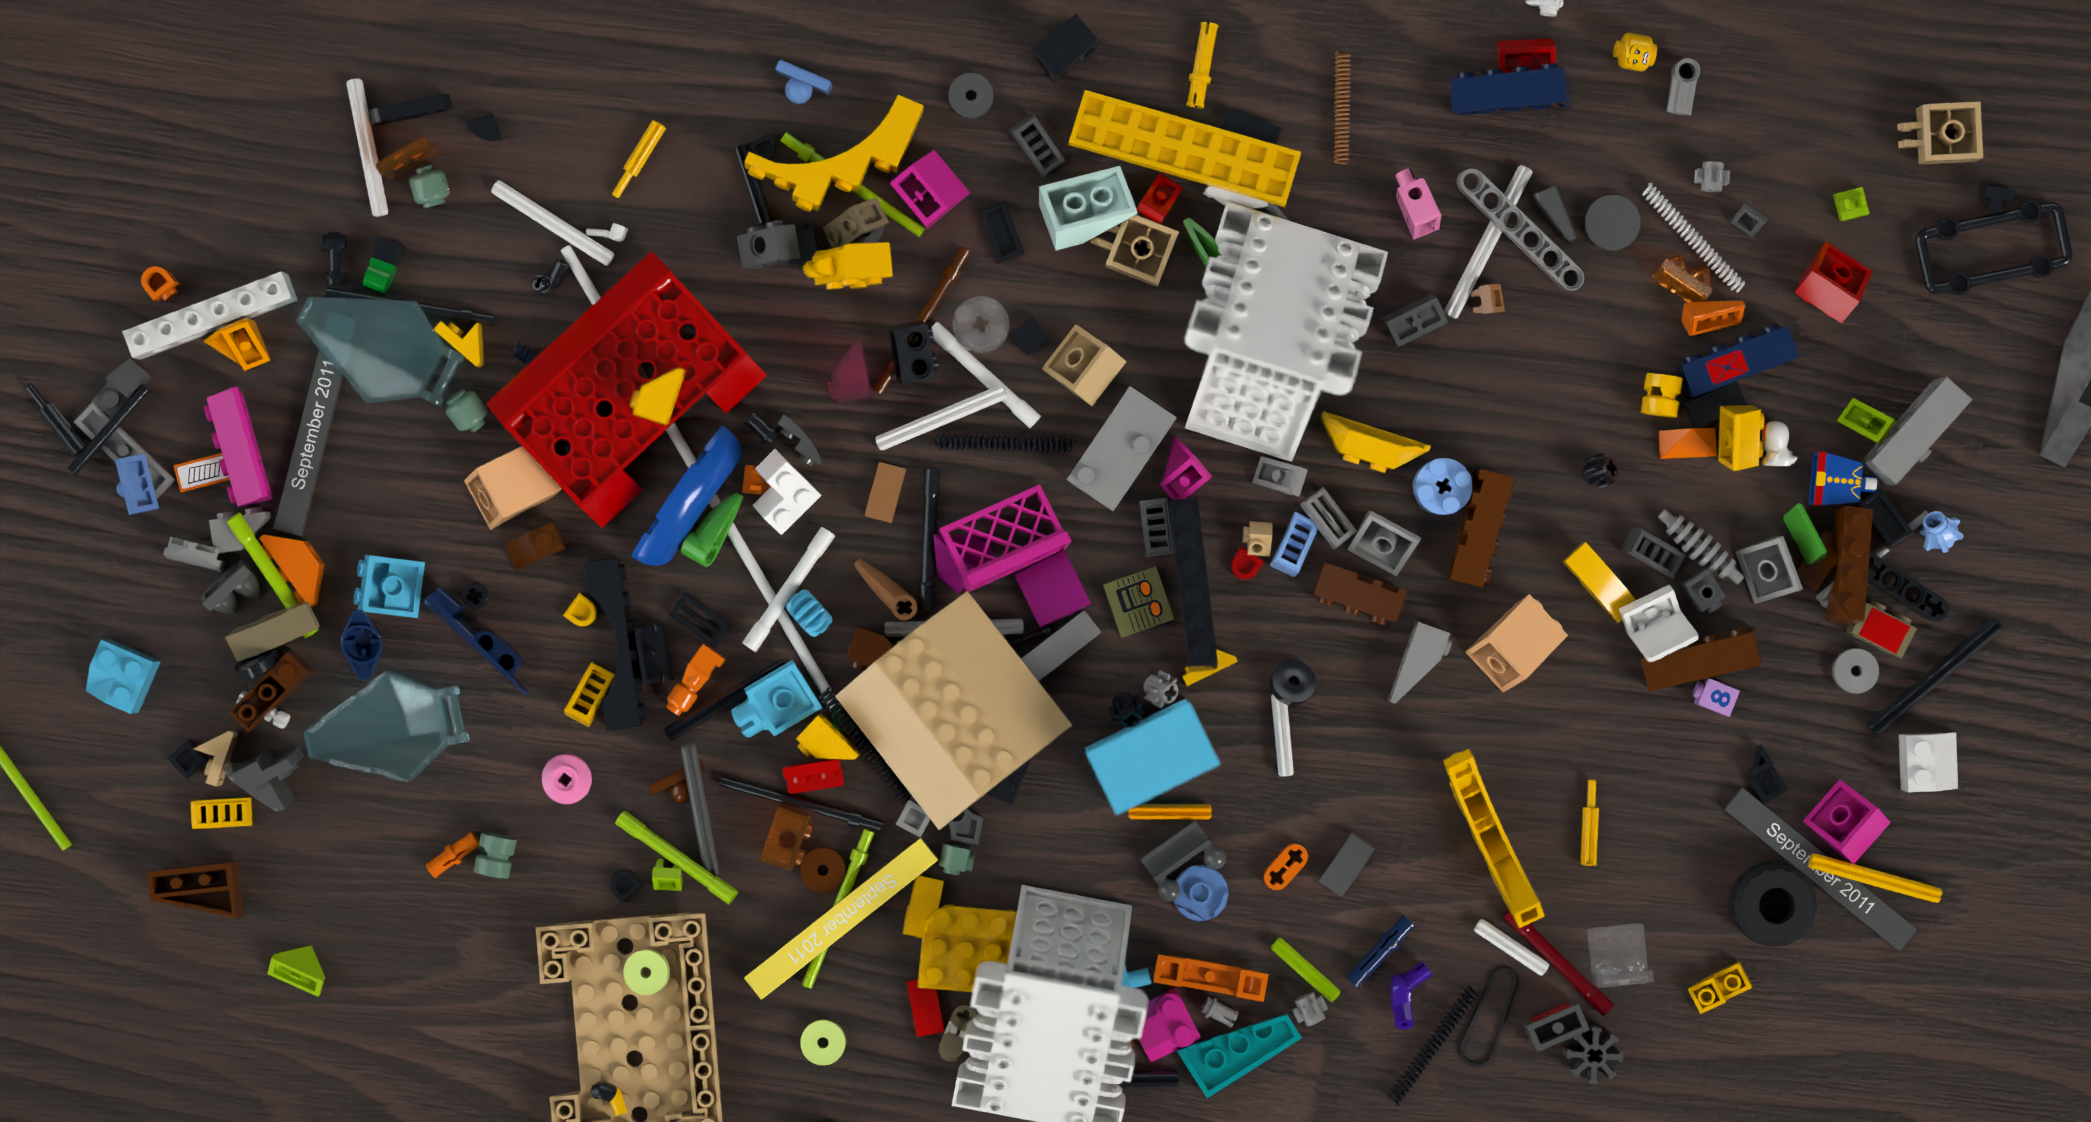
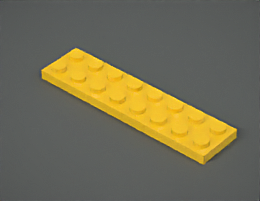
(1184, 148)

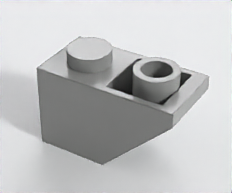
(224, 538)

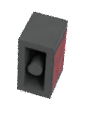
(1555, 1025)

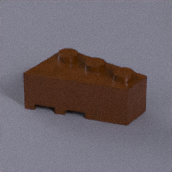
(1359, 594)
(199, 887)

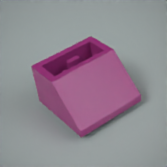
(929, 188)

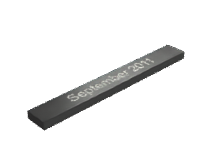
(309, 447)
(1797, 851)

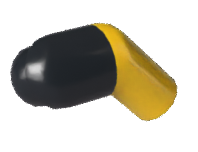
(610, 1094)

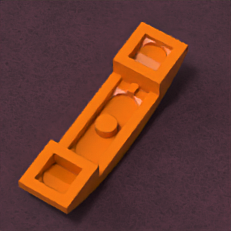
(1210, 977)

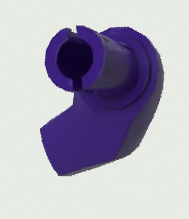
(1401, 995)

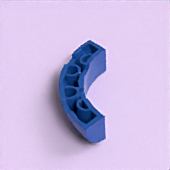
(689, 499)

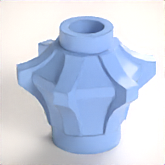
(1940, 531)

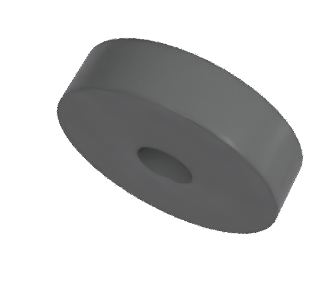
(964, 84)

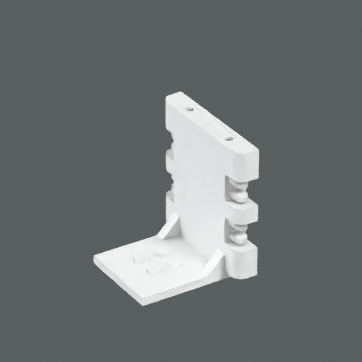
(1277, 327)
(1055, 1015)

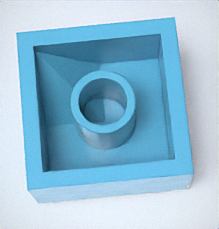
(121, 675)

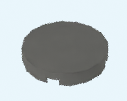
(1612, 222)

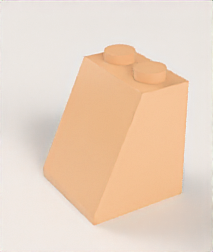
(510, 486)
(1517, 643)

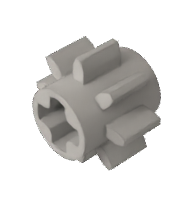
(1712, 176)
(1160, 688)
(1310, 1009)

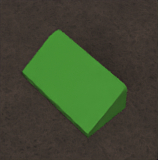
(1805, 534)

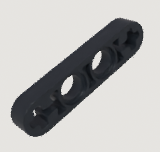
(1898, 590)

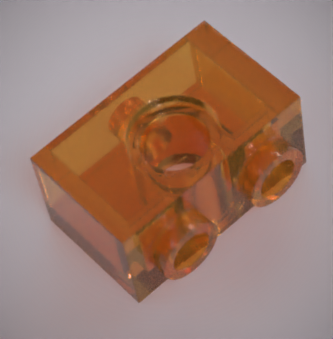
(774, 850)

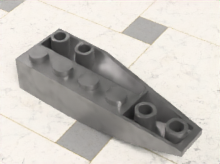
(2071, 397)

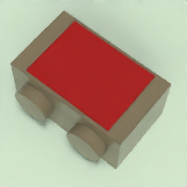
(1883, 630)

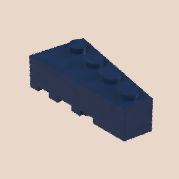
(1510, 90)

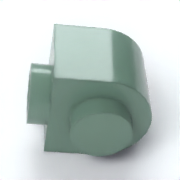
(956, 858)

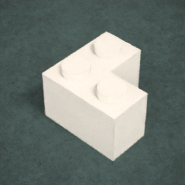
(788, 495)

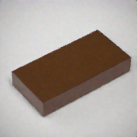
(1815, 574)

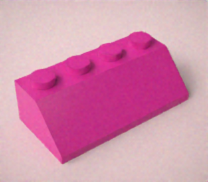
(239, 448)

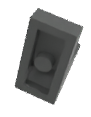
(121, 386)

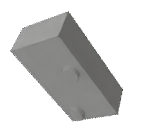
(1916, 431)
(1121, 448)

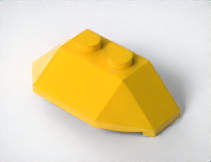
(1370, 444)

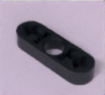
(411, 109)

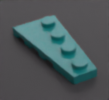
(1233, 1054)

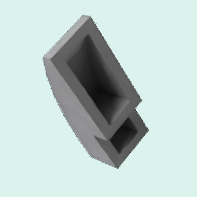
(1061, 645)

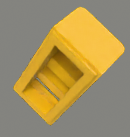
(581, 690)
(196, 813)

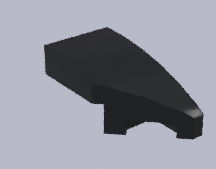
(1765, 778)

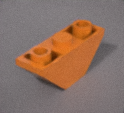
(297, 564)

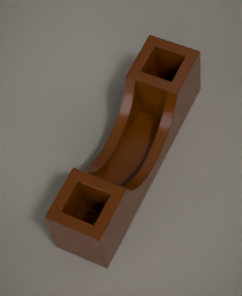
(1849, 589)

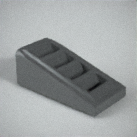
(1045, 139)
(1553, 208)
(1156, 503)
(1633, 541)

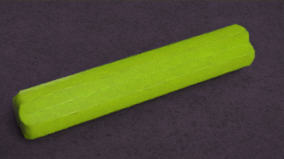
(1305, 969)

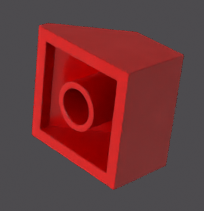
(1833, 282)

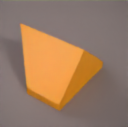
(240, 343)

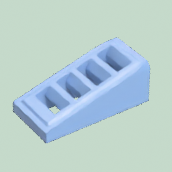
(1284, 565)

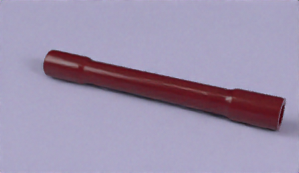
(1590, 992)

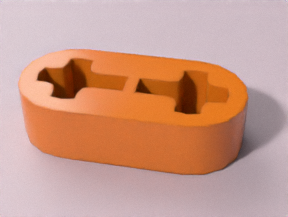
(1291, 870)

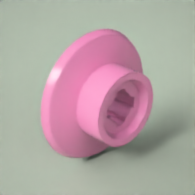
(574, 768)

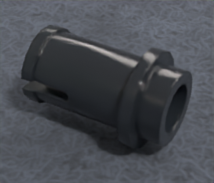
(762, 428)

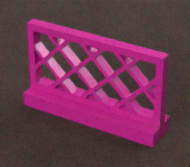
(1016, 559)

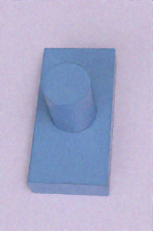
(136, 484)

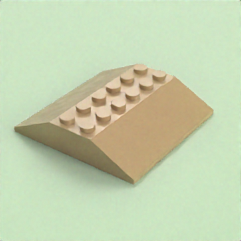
(953, 710)

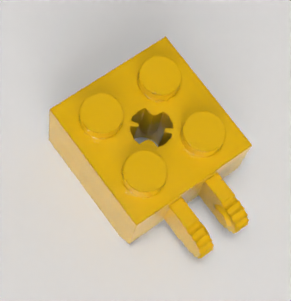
(851, 265)

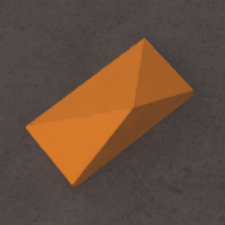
(1687, 443)

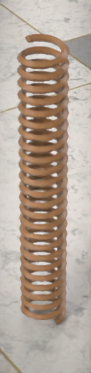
(1337, 151)

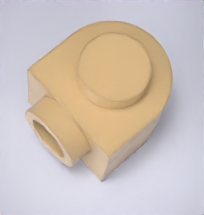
(1258, 538)

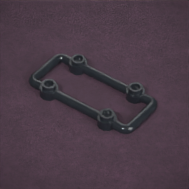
(2038, 267)

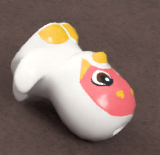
(1775, 441)

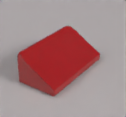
(1525, 53)

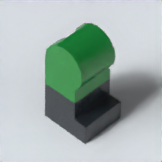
(383, 264)

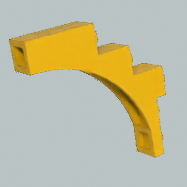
(811, 180)
(1491, 839)

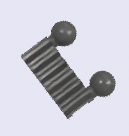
(1175, 852)

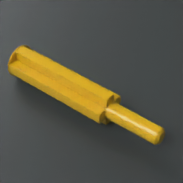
(640, 155)
(1590, 827)

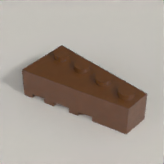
(1480, 527)
(1705, 659)

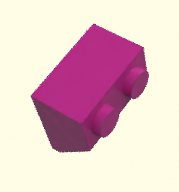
(1846, 821)

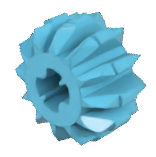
(809, 613)

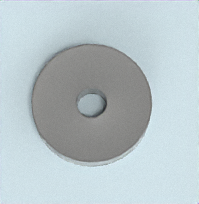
(1842, 670)

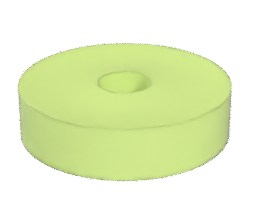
(634, 972)
(828, 1030)

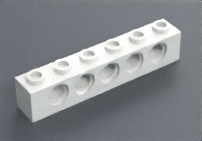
(209, 315)

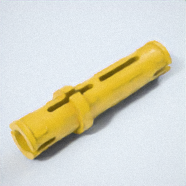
(1202, 64)

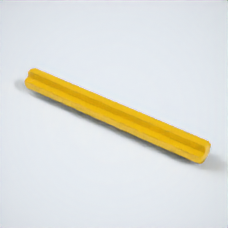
(1875, 878)

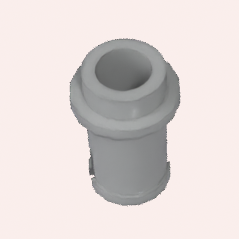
(1219, 1011)

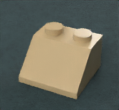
(1084, 365)

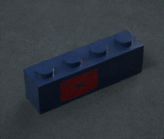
(1738, 361)

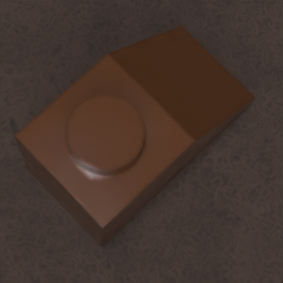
(536, 545)

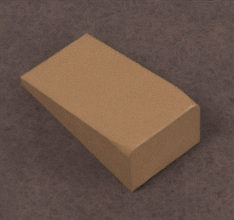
(885, 492)

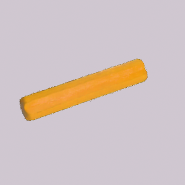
(1170, 811)

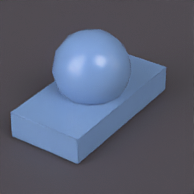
(801, 82)

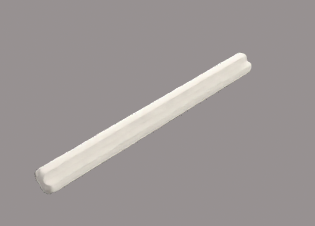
(1485, 247)

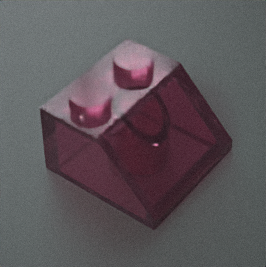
(851, 377)

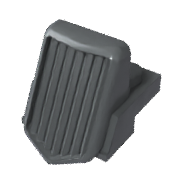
(265, 777)

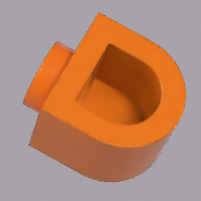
(159, 283)

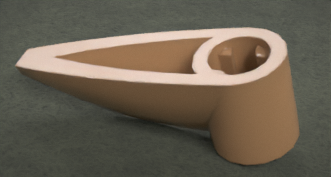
(886, 589)

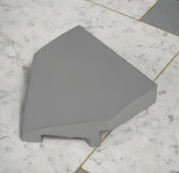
(194, 554)

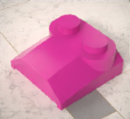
(1167, 1025)

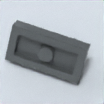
(237, 578)

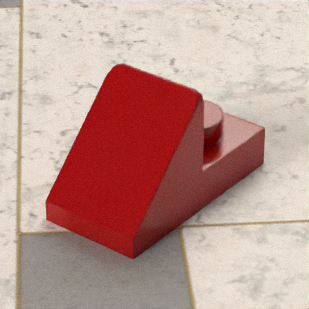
(1159, 198)

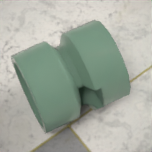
(495, 855)

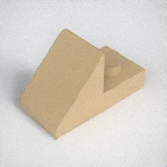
(222, 750)

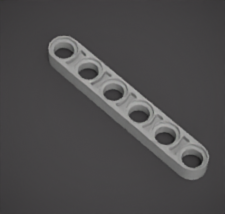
(1523, 226)

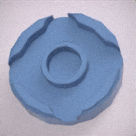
(1201, 893)

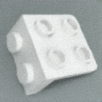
(1657, 624)

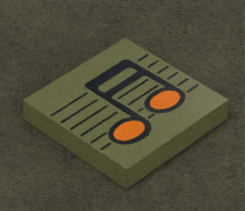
(1138, 602)

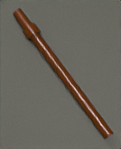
(950, 274)

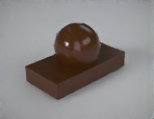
(677, 785)

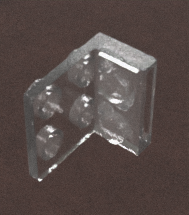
(1618, 955)

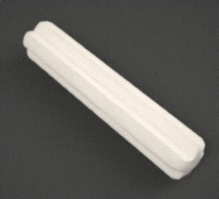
(1282, 738)
(1511, 947)

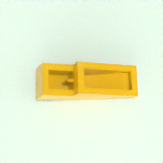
(1598, 580)

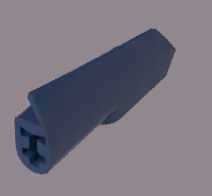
(448, 608)

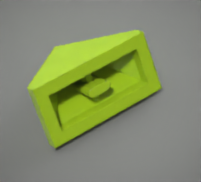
(1866, 421)
(299, 969)

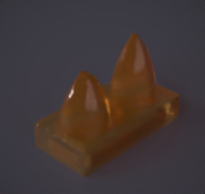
(1689, 287)

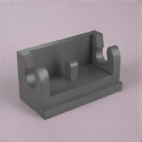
(1414, 320)

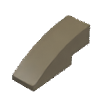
(272, 631)

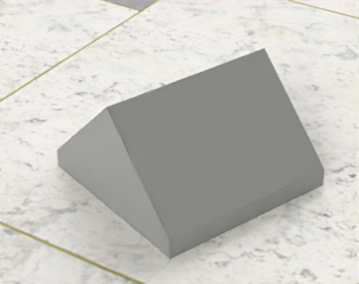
(1383, 543)
(1768, 569)

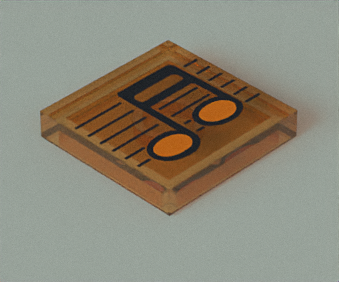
(406, 158)

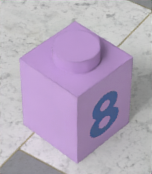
(1715, 696)

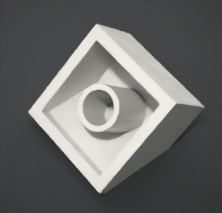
(1928, 762)

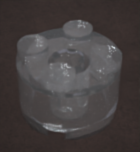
(990, 311)

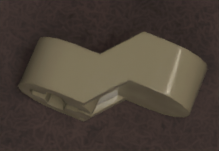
(951, 1044)

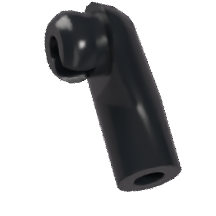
(552, 279)

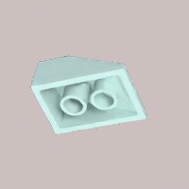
(1085, 206)

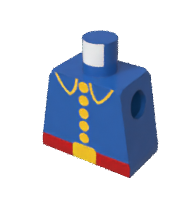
(1837, 480)

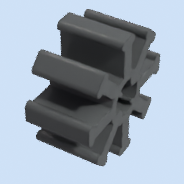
(1590, 1063)

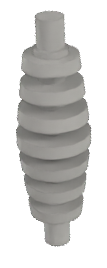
(1700, 546)

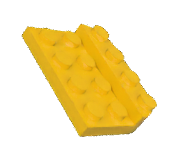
(959, 941)

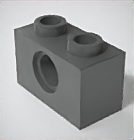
(768, 246)

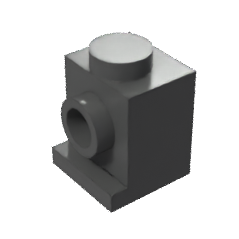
(1695, 584)

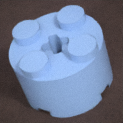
(1448, 501)

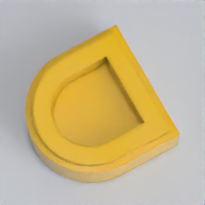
(581, 611)

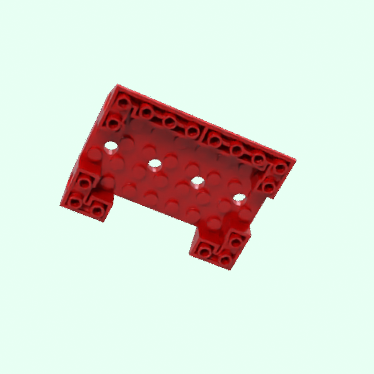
(600, 362)

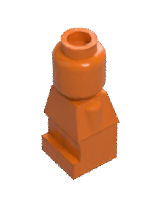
(695, 676)

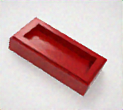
(925, 1009)

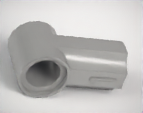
(1682, 90)

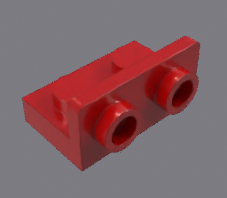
(814, 776)

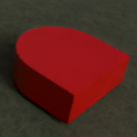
(1245, 565)

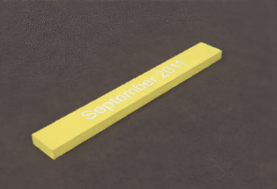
(841, 918)

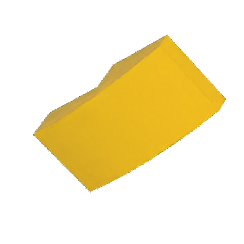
(923, 903)
(1719, 987)

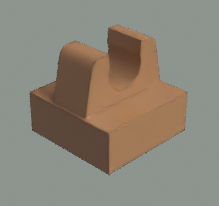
(1491, 299)

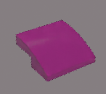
(1052, 589)

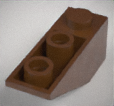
(867, 648)
(271, 690)

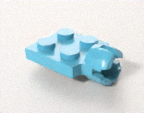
(776, 702)

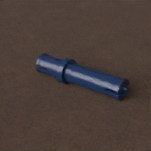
(1389, 942)

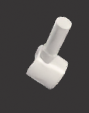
(616, 232)

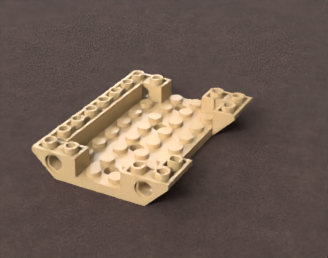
(668, 1027)

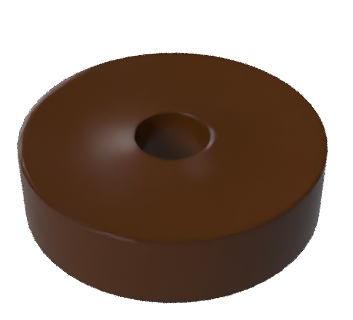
(814, 879)

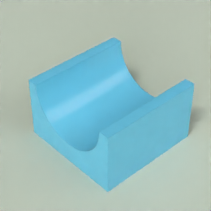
(1151, 756)

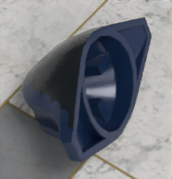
(361, 644)

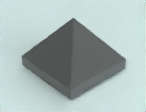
(1748, 220)

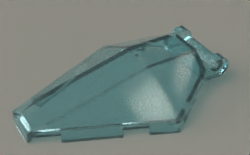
(380, 346)
(388, 728)

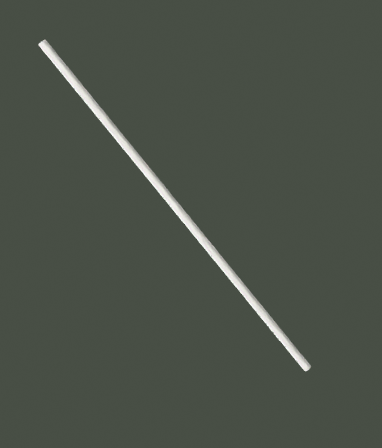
(733, 533)

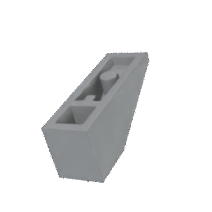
(1421, 655)

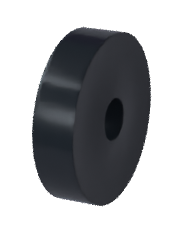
(257, 664)
(1300, 674)

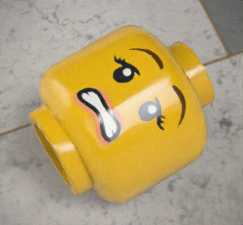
(1635, 52)

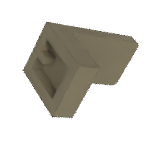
(855, 222)

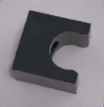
(1065, 48)

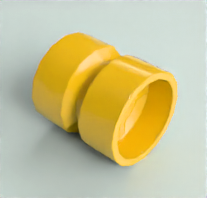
(1663, 385)

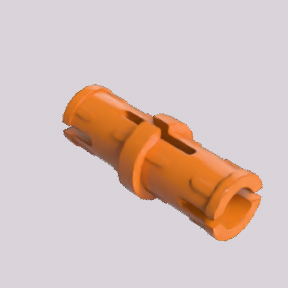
(453, 854)

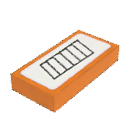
(200, 473)

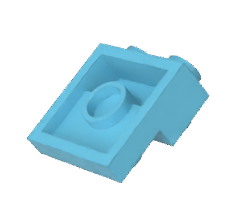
(389, 586)

